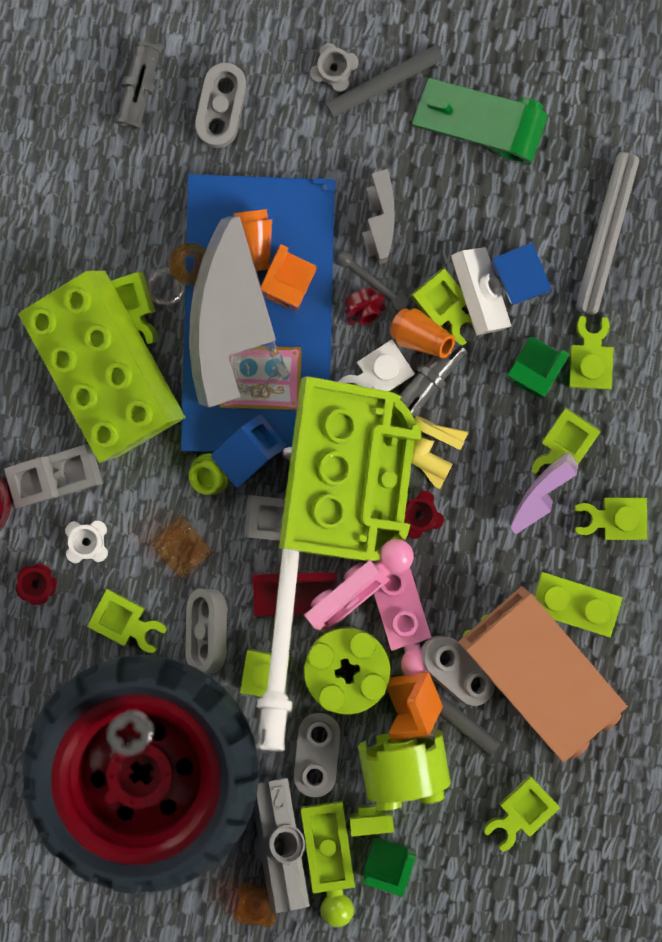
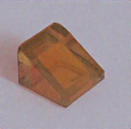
(181, 546)

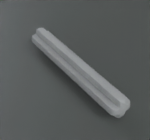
(607, 233)

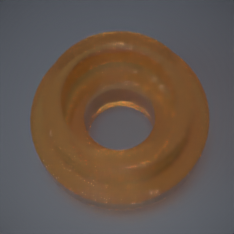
(176, 262)

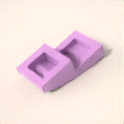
(536, 500)

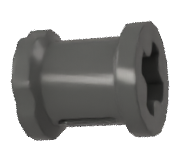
(119, 740)

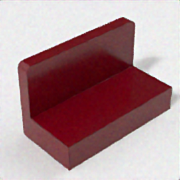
(308, 587)

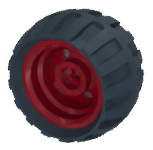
(82, 820)

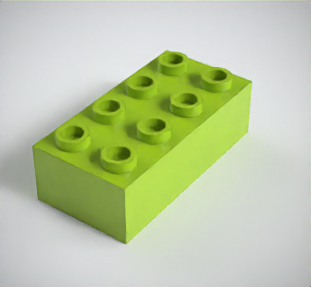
(101, 365)

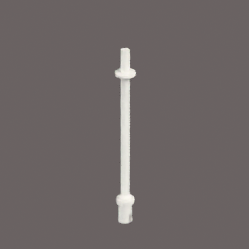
(275, 702)

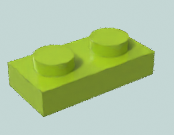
(578, 604)

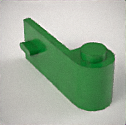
(501, 124)

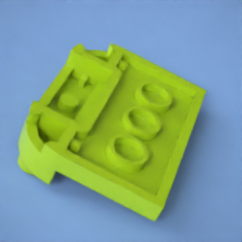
(348, 471)

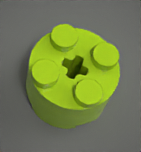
(333, 690)
(404, 770)

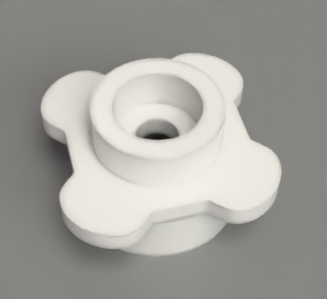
(77, 550)

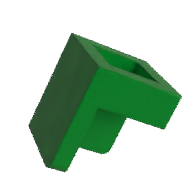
(536, 367)
(388, 866)

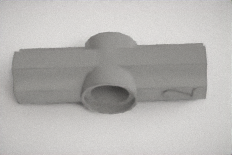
(282, 873)

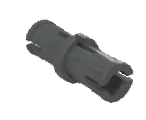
(144, 58)
(430, 378)

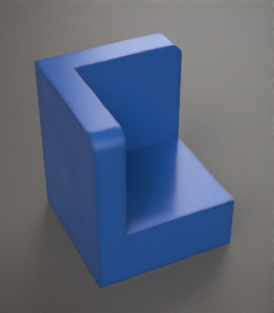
(521, 274)
(248, 451)

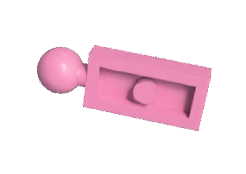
(359, 585)
(403, 619)

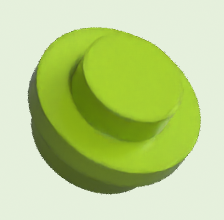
(207, 476)

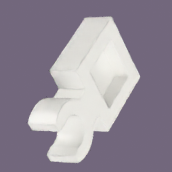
(382, 369)

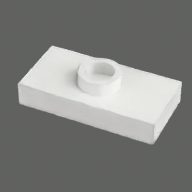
(481, 290)

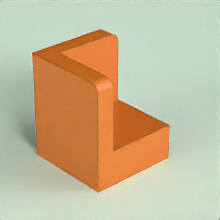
(287, 279)
(415, 705)

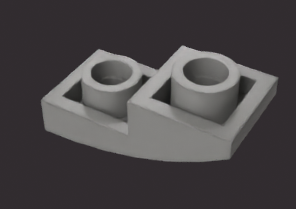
(381, 228)

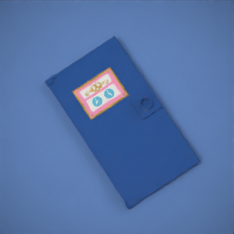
(303, 222)

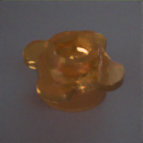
(247, 912)

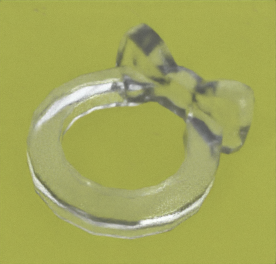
(279, 372)

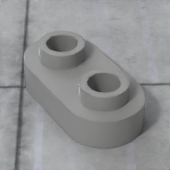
(221, 106)
(206, 630)
(457, 673)
(317, 755)

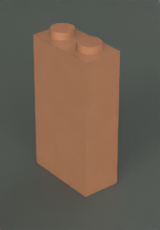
(543, 674)

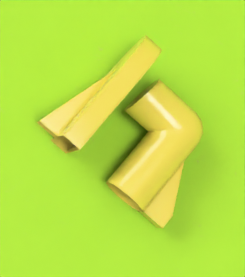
(432, 465)

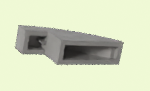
(225, 313)

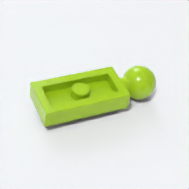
(329, 859)

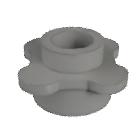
(331, 55)

